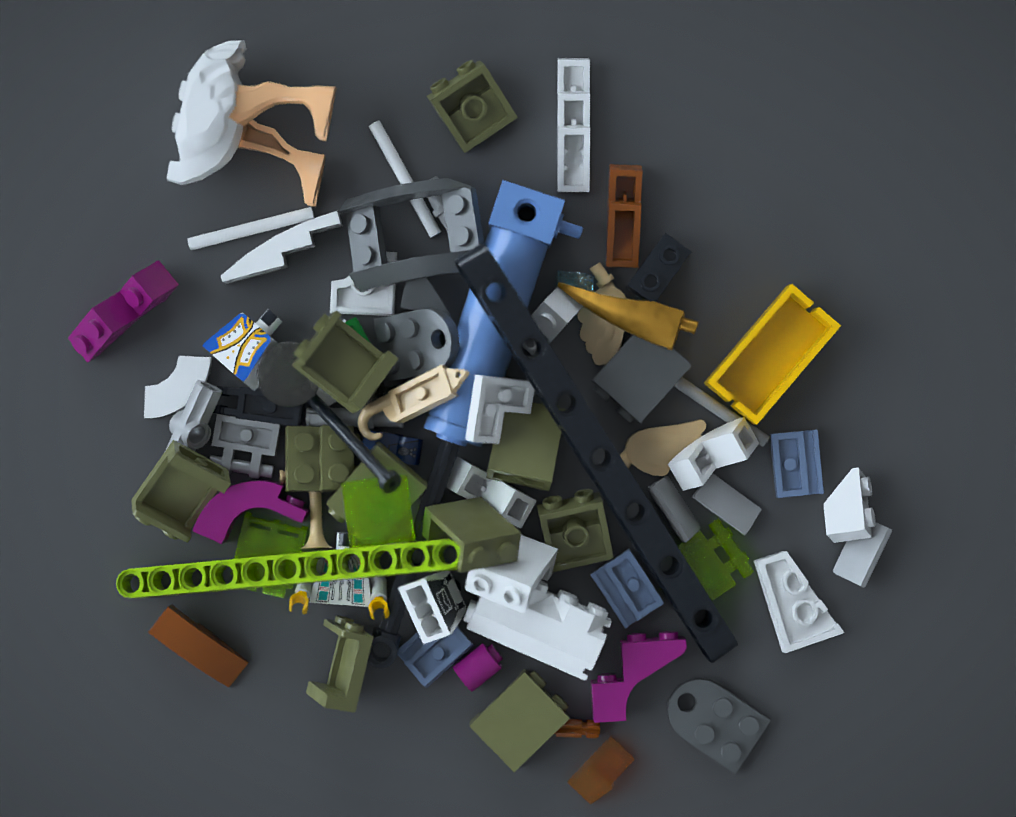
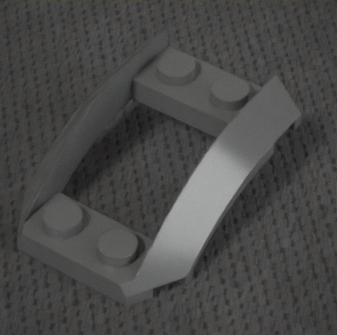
(367, 236)

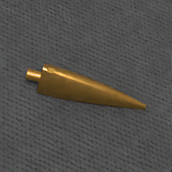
(640, 318)

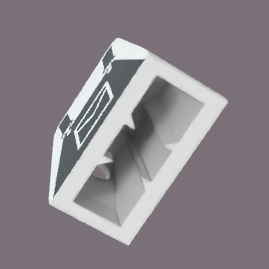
(434, 605)

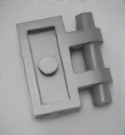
(247, 436)

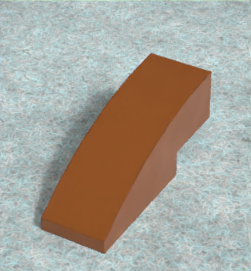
(623, 215)
(198, 646)

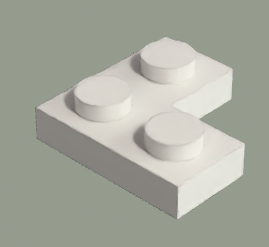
(490, 400)

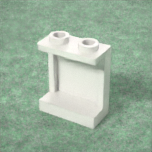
(514, 581)

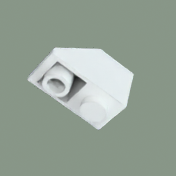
(553, 316)
(848, 509)

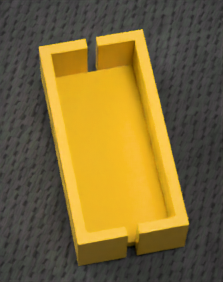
(772, 354)

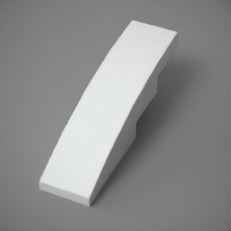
(573, 125)
(271, 254)

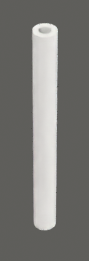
(403, 177)
(250, 228)

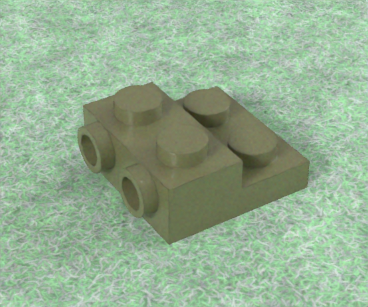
(471, 105)
(316, 459)
(576, 529)

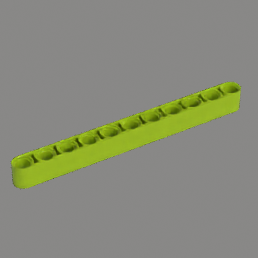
(275, 572)

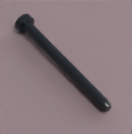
(388, 480)

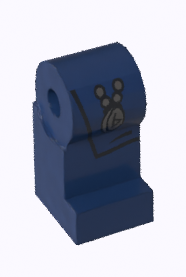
(405, 448)

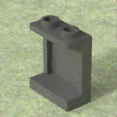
(639, 377)

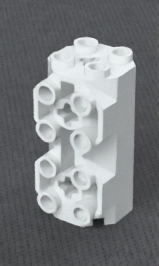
(550, 630)

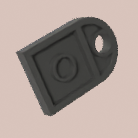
(416, 342)
(717, 722)

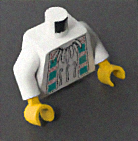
(353, 592)

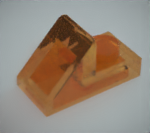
(601, 770)

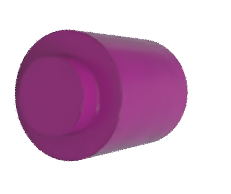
(478, 666)

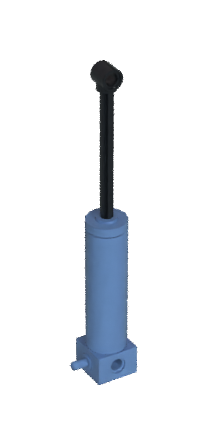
(520, 254)

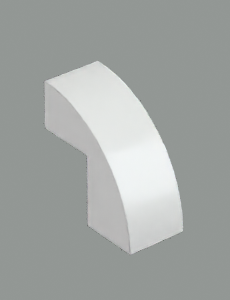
(716, 449)
(472, 483)

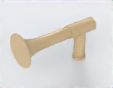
(316, 538)

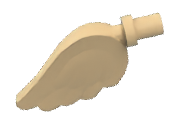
(600, 336)
(656, 446)

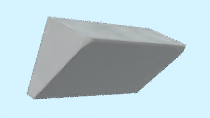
(727, 504)
(674, 508)
(861, 556)

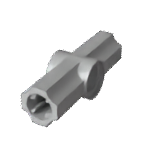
(191, 424)

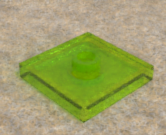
(377, 516)

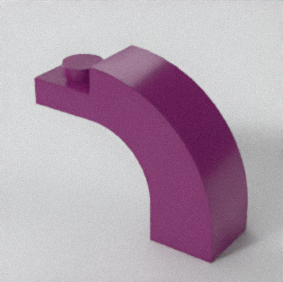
(224, 509)

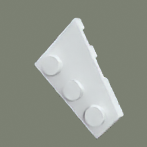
(793, 606)

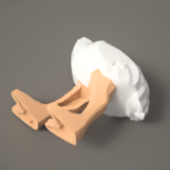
(220, 116)

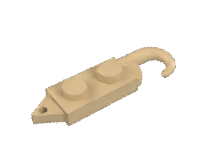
(413, 398)

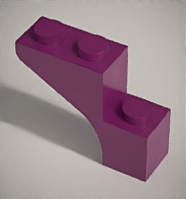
(120, 311)
(638, 660)

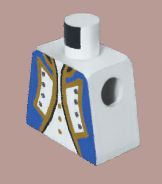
(243, 343)

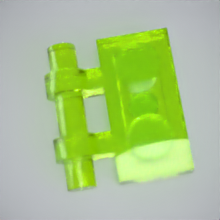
(706, 564)

